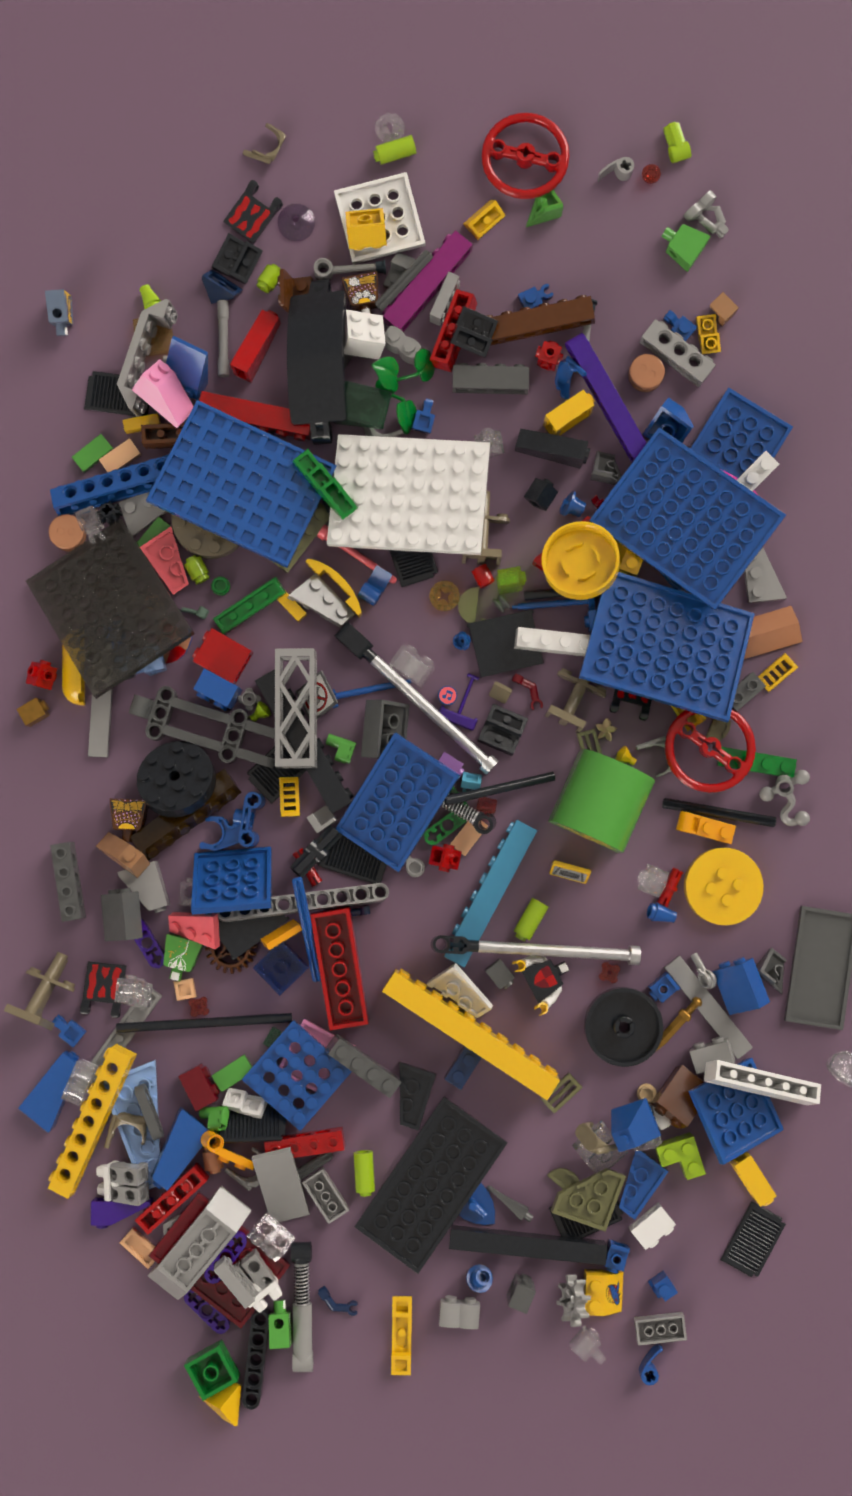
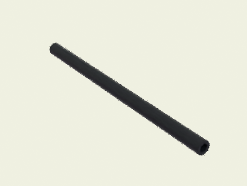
(204, 1022)

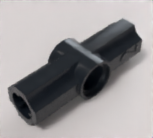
(315, 851)

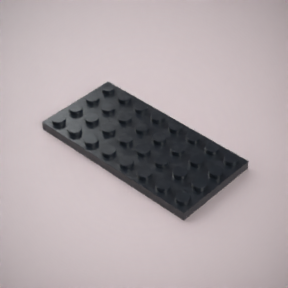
(431, 1185)

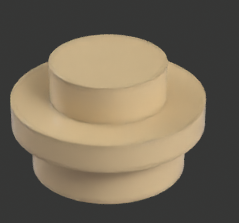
(646, 1091)

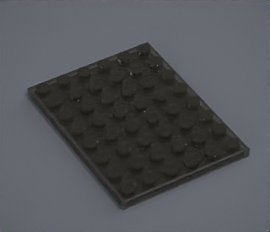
(109, 608)

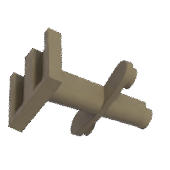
(493, 554)
(567, 714)
(35, 1007)

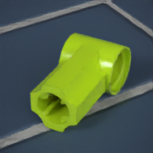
(677, 146)

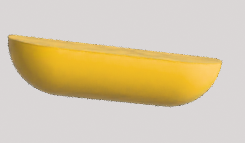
(72, 681)

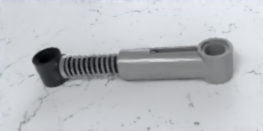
(473, 816)
(302, 1309)

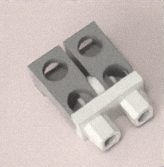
(124, 1182)
(259, 1277)

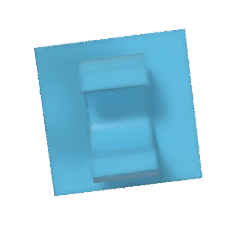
(470, 781)

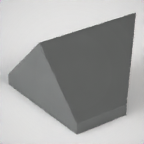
(605, 469)
(772, 969)

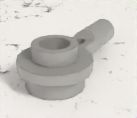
(415, 867)
(706, 977)

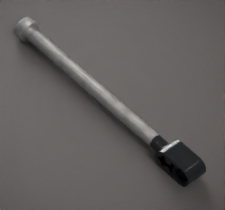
(361, 647)
(631, 955)

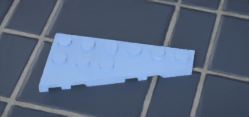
(128, 1103)

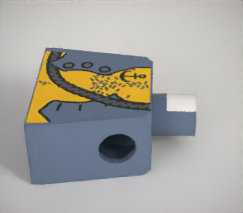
(59, 303)

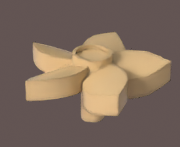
(606, 729)

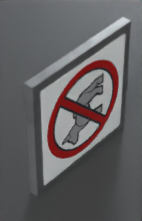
(325, 696)

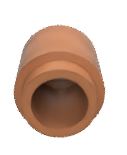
(211, 1162)

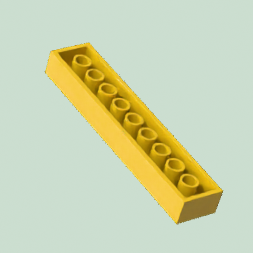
(471, 1034)

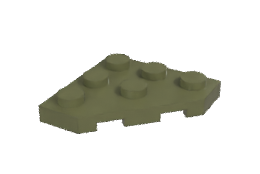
(590, 1199)

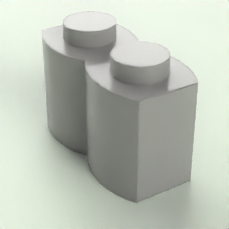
(400, 344)
(459, 1313)

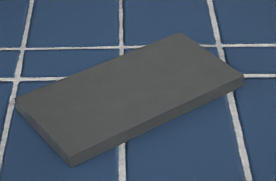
(820, 969)

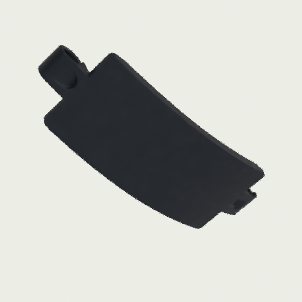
(317, 359)

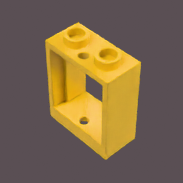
(569, 413)
(753, 1179)

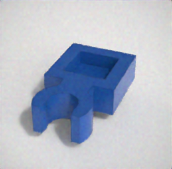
(533, 298)

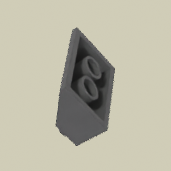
(380, 723)

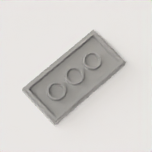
(280, 1184)

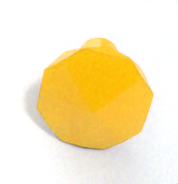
(625, 756)

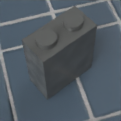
(121, 915)

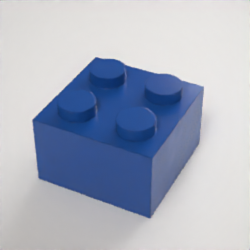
(218, 689)

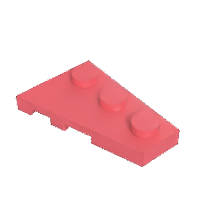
(166, 560)
(198, 928)

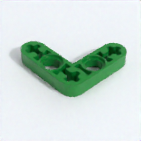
(456, 820)

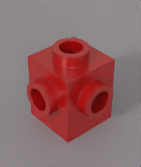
(547, 361)
(41, 674)
(445, 857)

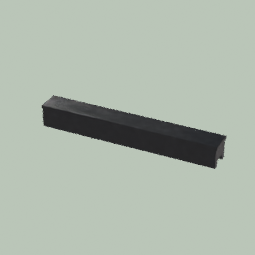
(528, 1245)

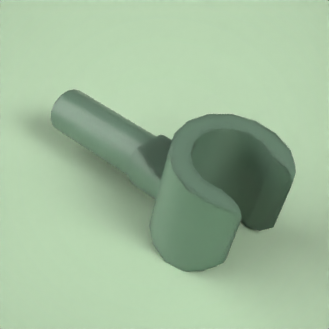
(201, 612)

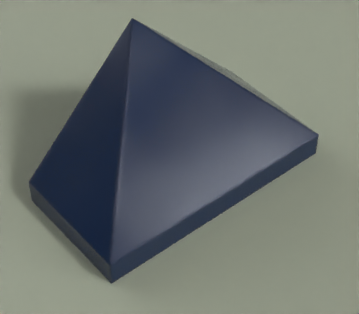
(219, 287)

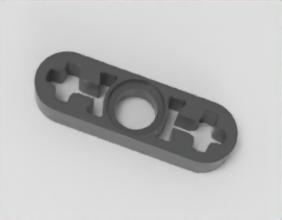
(149, 1111)

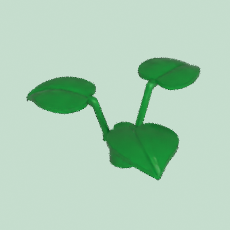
(387, 371)

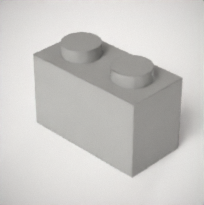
(716, 1050)

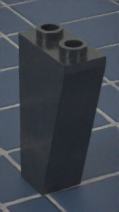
(553, 447)

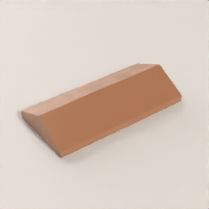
(773, 632)

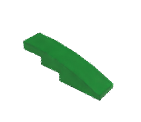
(325, 484)

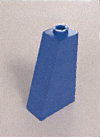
(45, 1100)
(179, 1149)

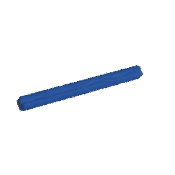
(306, 925)

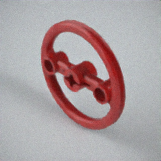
(525, 149)
(718, 753)

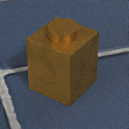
(33, 711)

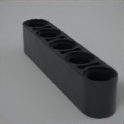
(252, 1365)

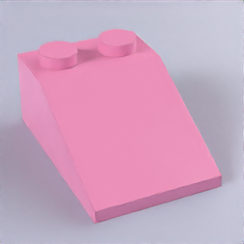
(164, 393)

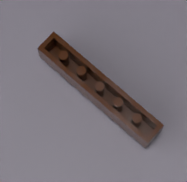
(543, 319)

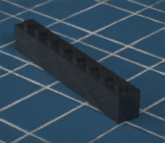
(324, 777)

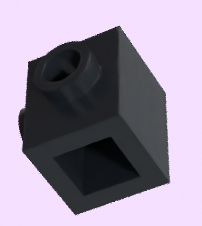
(541, 494)

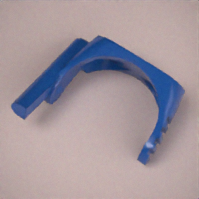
(564, 374)

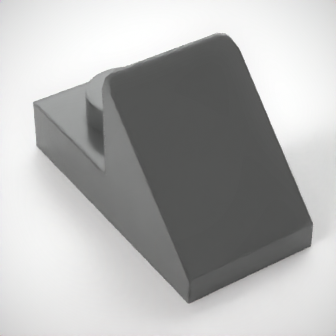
(398, 266)

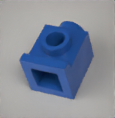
(664, 980)
(616, 1249)
(662, 1286)

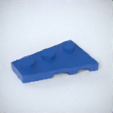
(641, 1183)

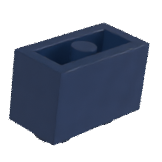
(462, 1067)

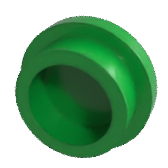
(220, 586)

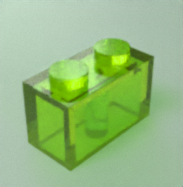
(510, 580)

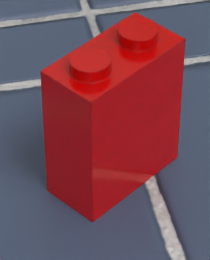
(222, 656)

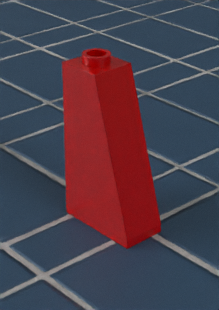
(255, 345)

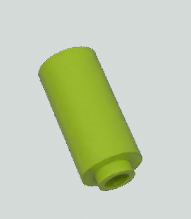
(394, 150)
(530, 919)
(364, 1172)

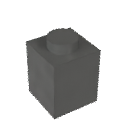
(500, 974)

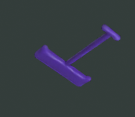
(457, 718)

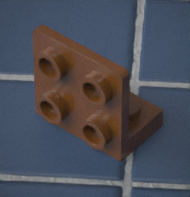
(290, 287)

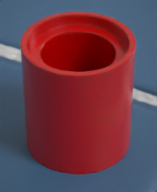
(483, 576)

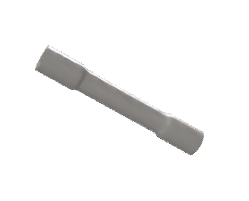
(223, 316)

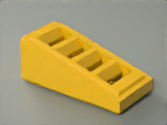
(788, 660)
(284, 804)

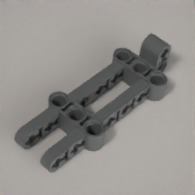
(148, 710)

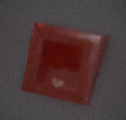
(486, 805)

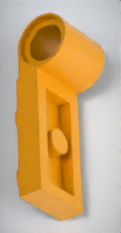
(705, 827)
(224, 1154)

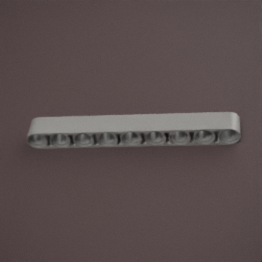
(313, 905)

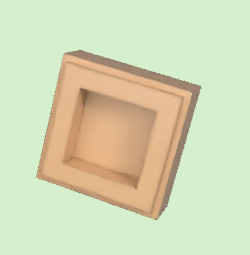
(185, 989)

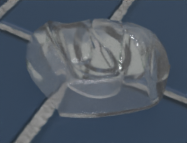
(840, 1067)

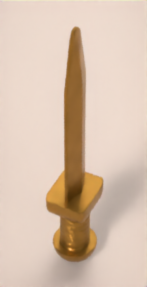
(684, 1015)

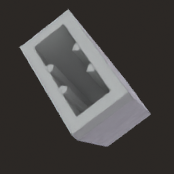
(150, 887)

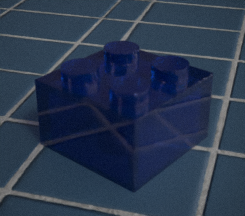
(281, 967)

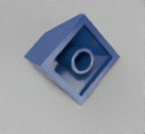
(671, 419)
(633, 1125)

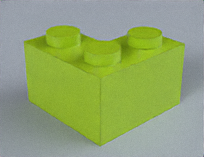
(681, 1150)

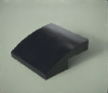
(237, 259)
(473, 331)
(502, 730)

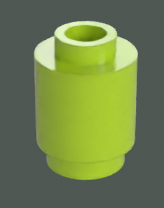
(268, 278)
(197, 569)

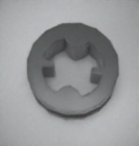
(501, 603)

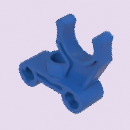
(242, 825)

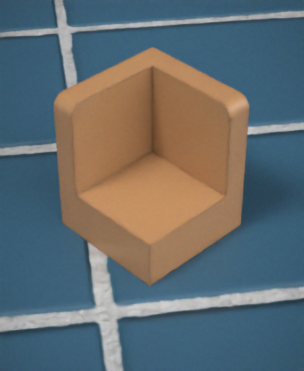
(724, 308)

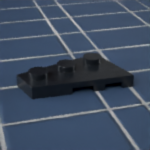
(414, 1094)

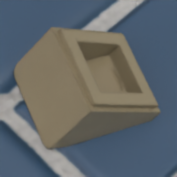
(500, 692)

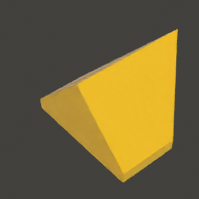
(226, 1403)

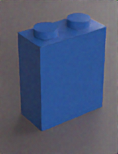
(741, 985)

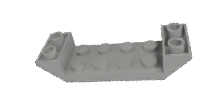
(160, 314)
(200, 1243)

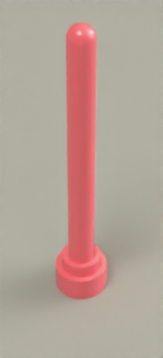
(353, 552)

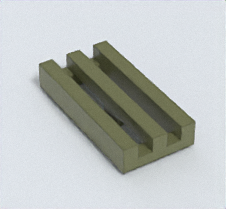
(588, 740)
(573, 1081)

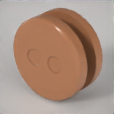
(646, 373)
(66, 532)

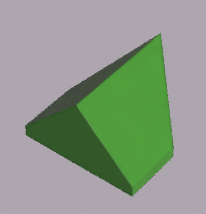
(545, 209)

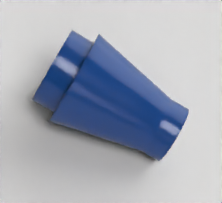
(657, 912)

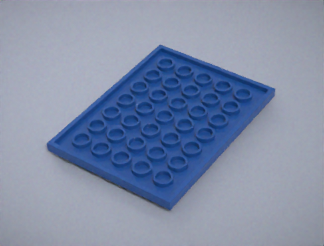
(687, 518)
(667, 647)

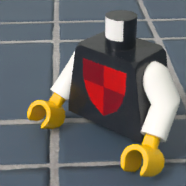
(542, 979)

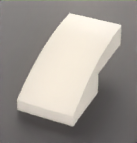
(245, 1104)

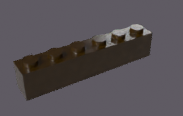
(166, 830)

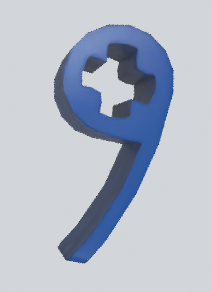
(375, 586)
(646, 1366)

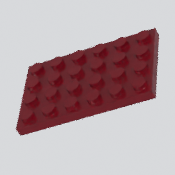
(218, 1293)

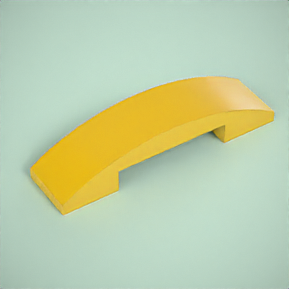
(321, 568)
(401, 1335)

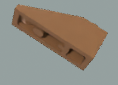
(123, 854)

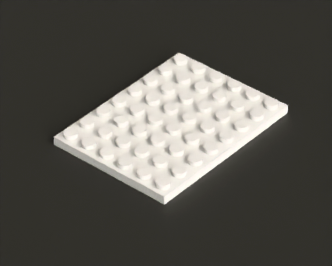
(411, 494)

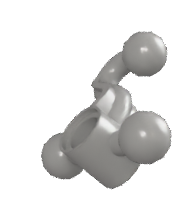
(767, 794)

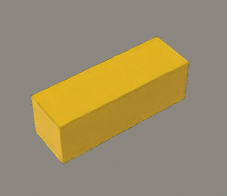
(134, 424)
(292, 607)

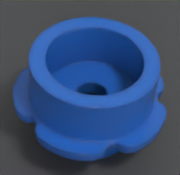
(457, 640)

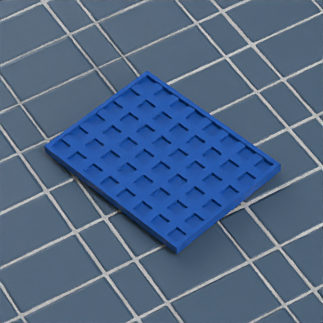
(237, 484)

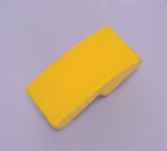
(707, 334)

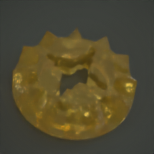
(446, 587)

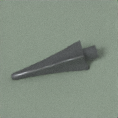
(517, 1208)

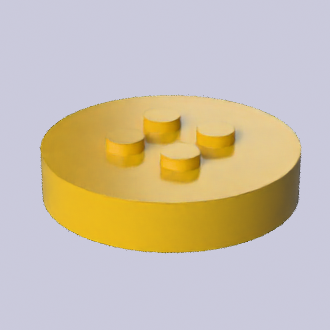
(580, 560)
(723, 886)

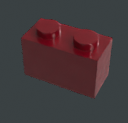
(199, 1086)

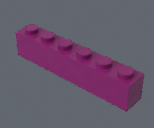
(428, 281)

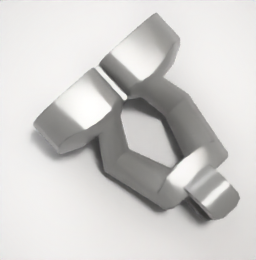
(704, 204)

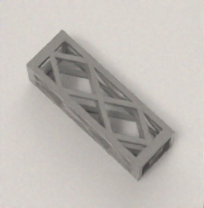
(295, 656)

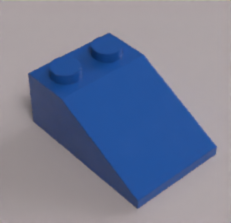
(189, 365)

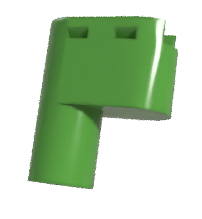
(345, 748)
(216, 1117)

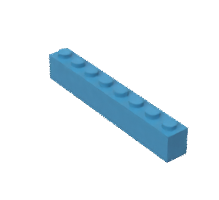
(492, 887)

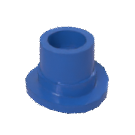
(572, 505)
(479, 1278)

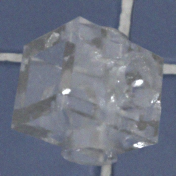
(494, 438)
(652, 880)

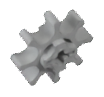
(573, 1300)

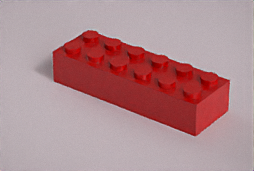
(339, 968)

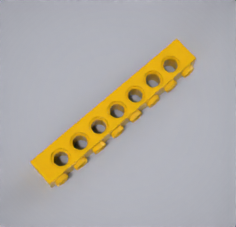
(59, 1181)

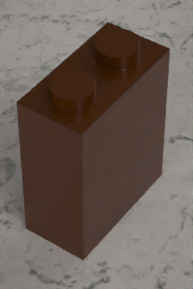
(674, 1099)

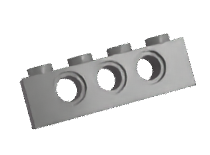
(680, 363)

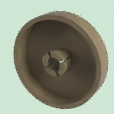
(200, 541)

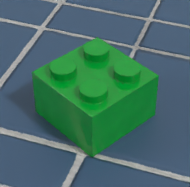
(212, 1369)

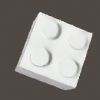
(363, 334)

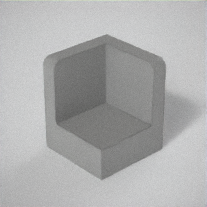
(321, 819)

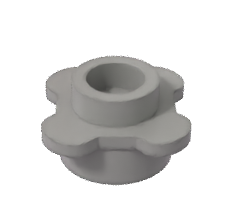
(244, 698)

